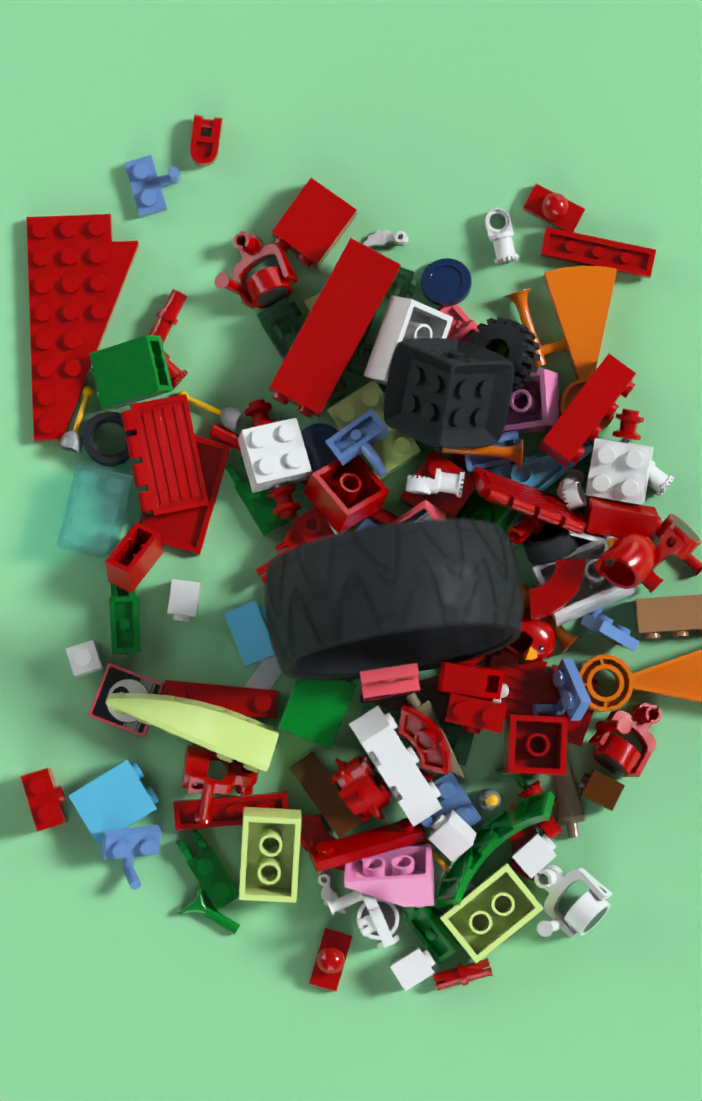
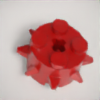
(362, 788)

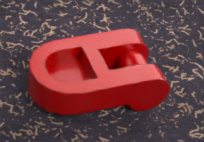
(205, 149)

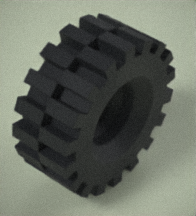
(519, 341)

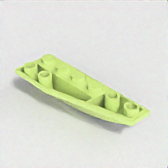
(204, 724)

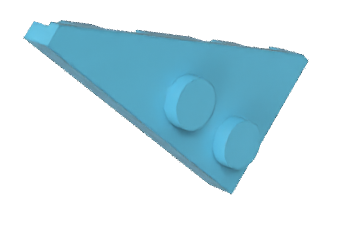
(537, 470)

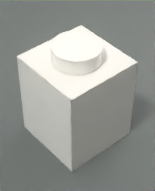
(184, 600)
(84, 658)
(451, 835)
(534, 854)
(413, 968)

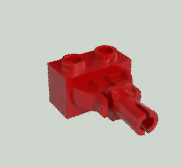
(306, 528)

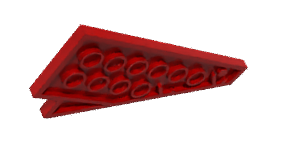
(72, 296)

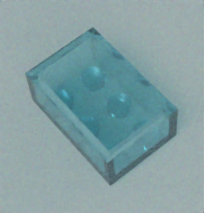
(95, 511)

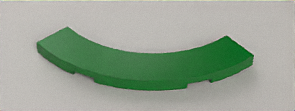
(488, 837)

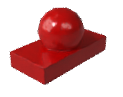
(553, 208)
(330, 959)

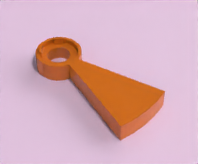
(581, 307)
(673, 678)

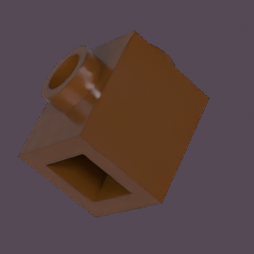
(600, 789)

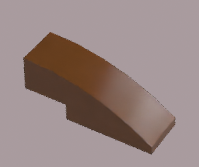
(324, 794)

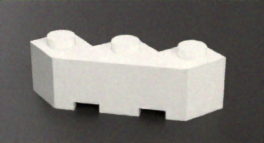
(396, 765)

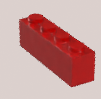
(587, 411)

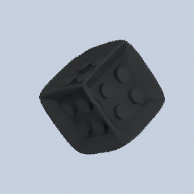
(448, 392)

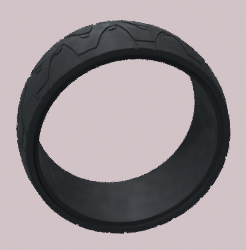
(393, 598)

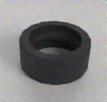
(88, 436)
(550, 545)

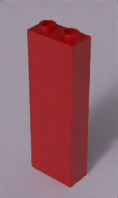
(334, 329)

